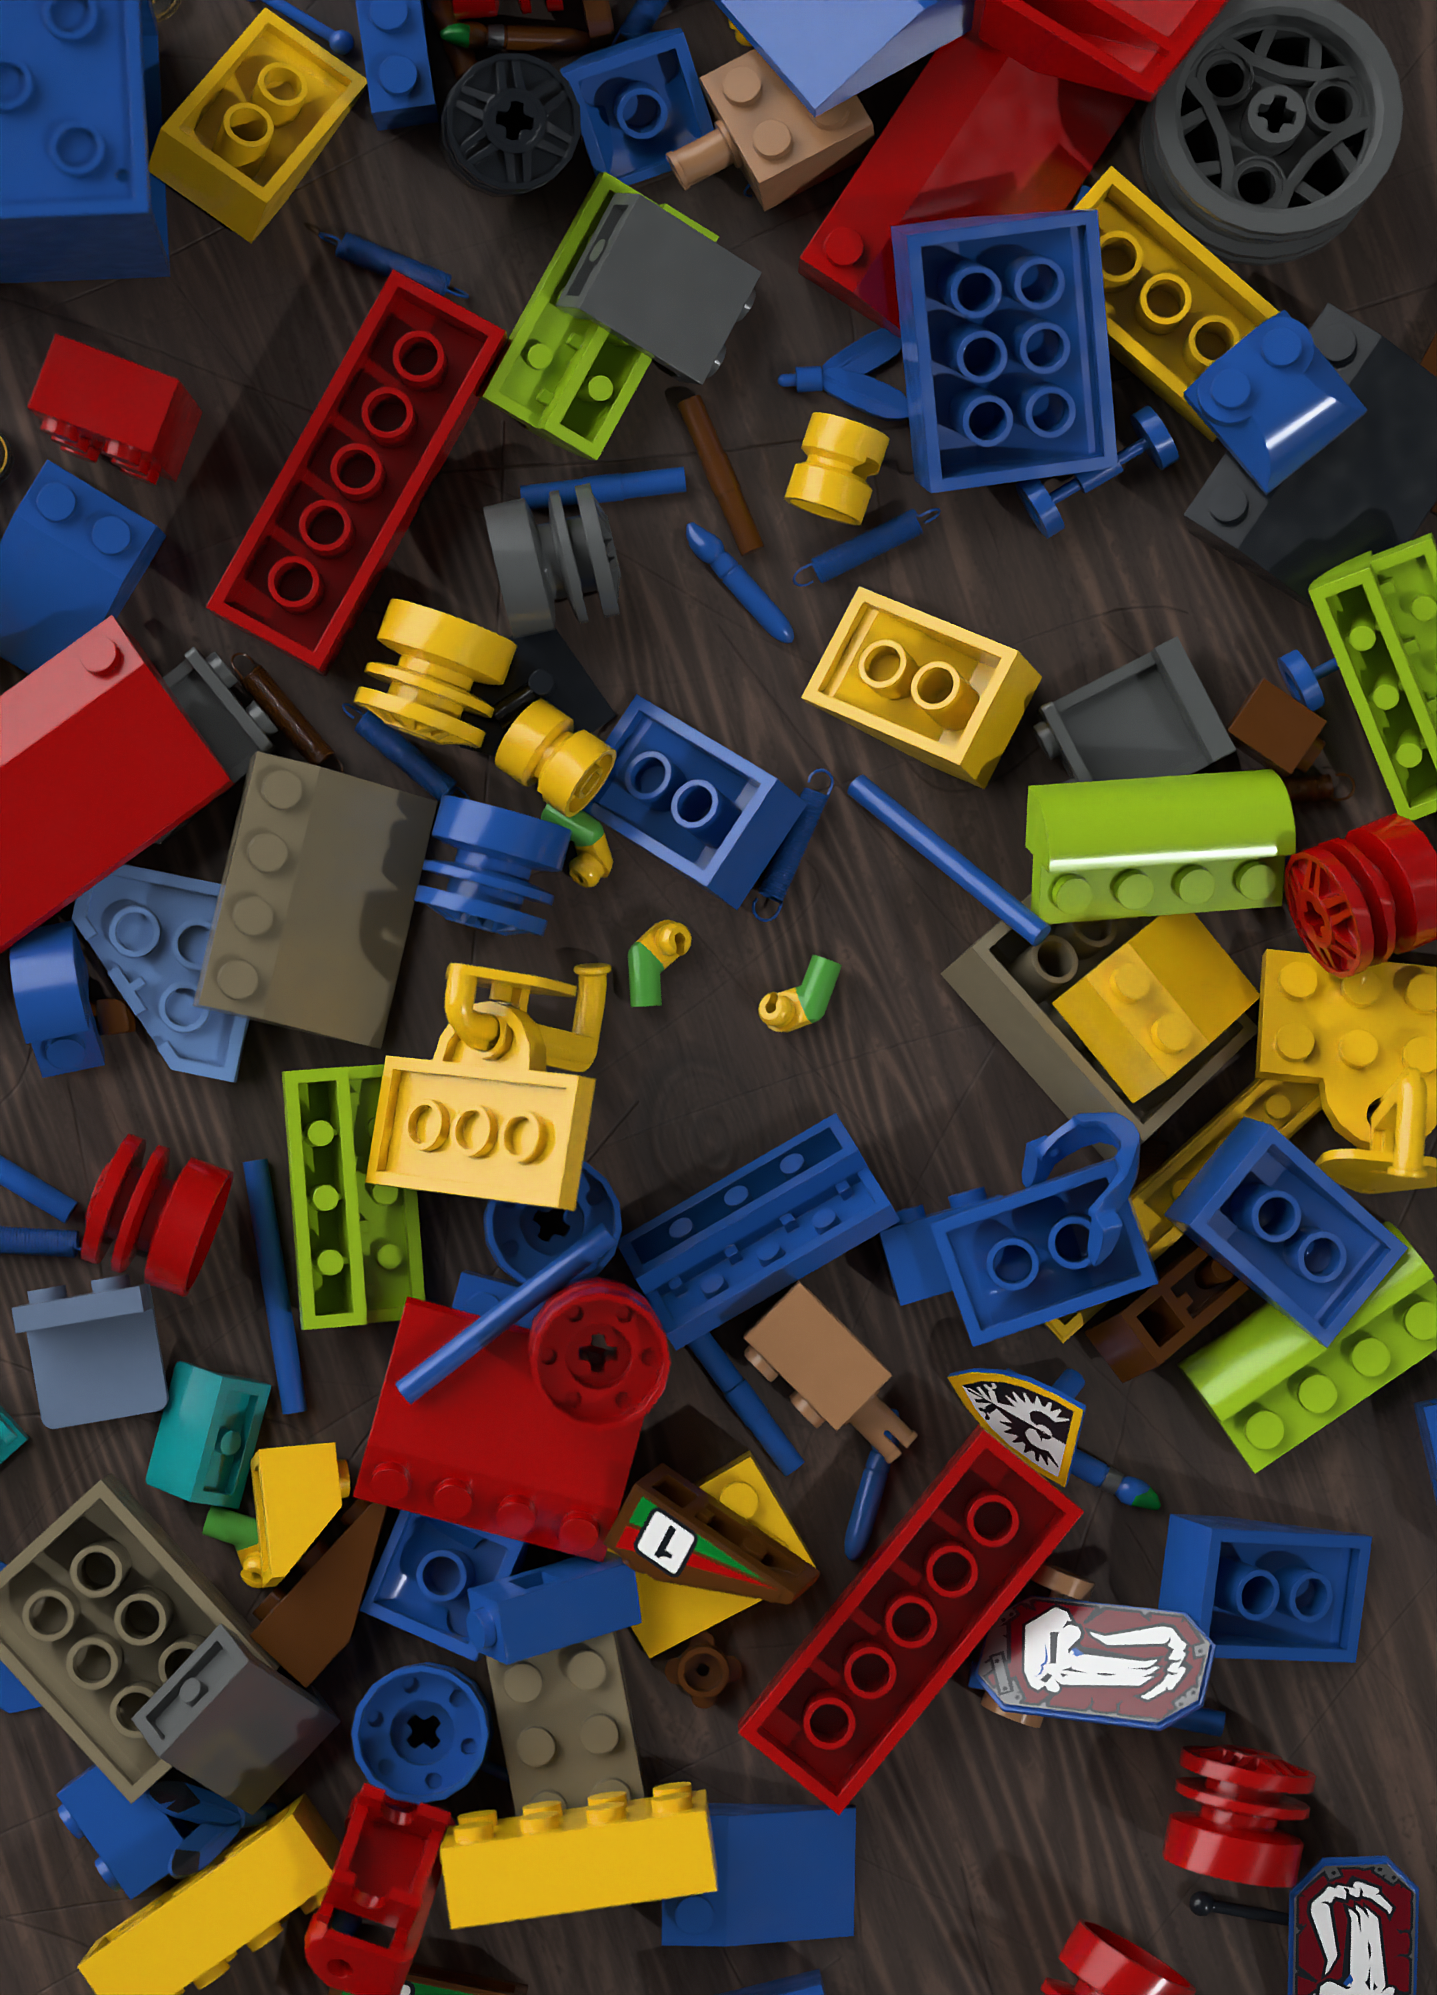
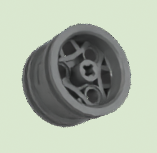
(1338, 62)

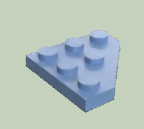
(153, 943)

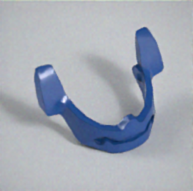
(1082, 1131)

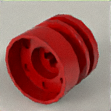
(1364, 895)
(156, 1214)
(627, 1379)
(1238, 1815)
(1113, 1966)

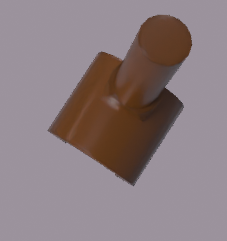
(113, 1016)

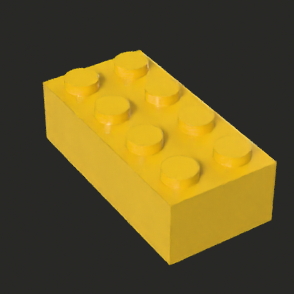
(1166, 294)
(578, 1856)
(210, 1915)

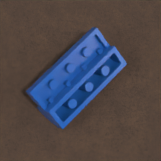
(756, 1231)

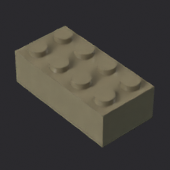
(568, 1725)

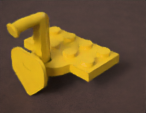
(1364, 1046)
(485, 1109)

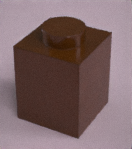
(1277, 730)

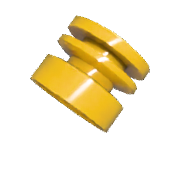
(435, 673)

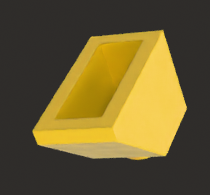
(294, 1501)

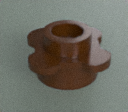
(703, 1688)

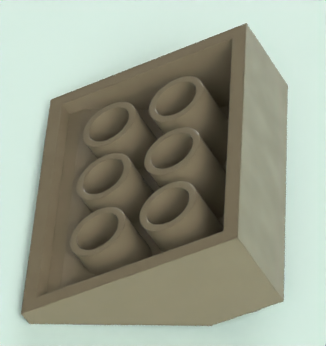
(315, 901)
(1013, 995)
(103, 1620)

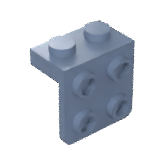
(94, 1352)

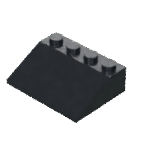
(1353, 495)

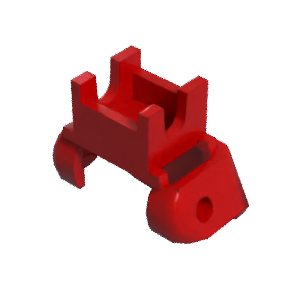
(383, 1874)

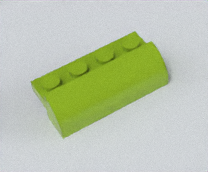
(567, 372)
(1384, 639)
(1158, 845)
(351, 1237)
(1280, 1385)

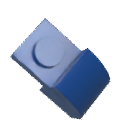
(53, 1000)

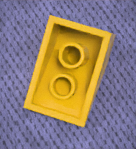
(255, 124)
(923, 686)
(1156, 1002)
(677, 1611)

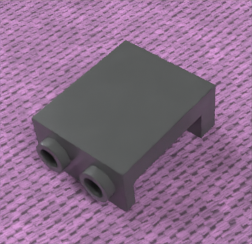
(660, 287)
(1136, 722)
(226, 725)
(234, 1721)

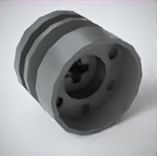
(552, 560)

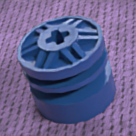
(492, 866)
(514, 1235)
(385, 1729)

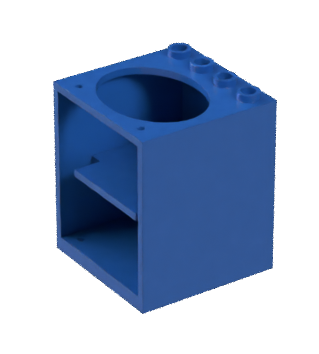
(79, 142)

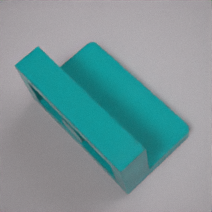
(207, 1435)

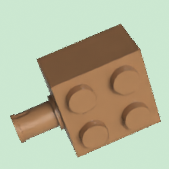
(770, 134)
(827, 1367)

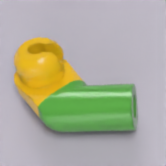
(590, 843)
(651, 956)
(803, 1003)
(242, 1533)

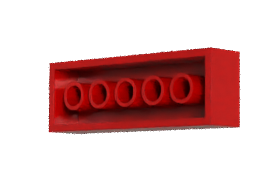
(358, 473)
(908, 1619)

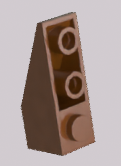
(323, 1609)

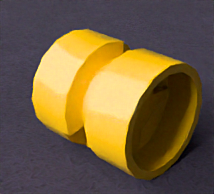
(836, 468)
(546, 752)

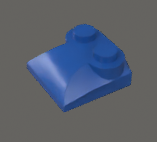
(638, 104)
(1274, 400)
(427, 1577)

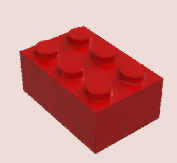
(114, 409)

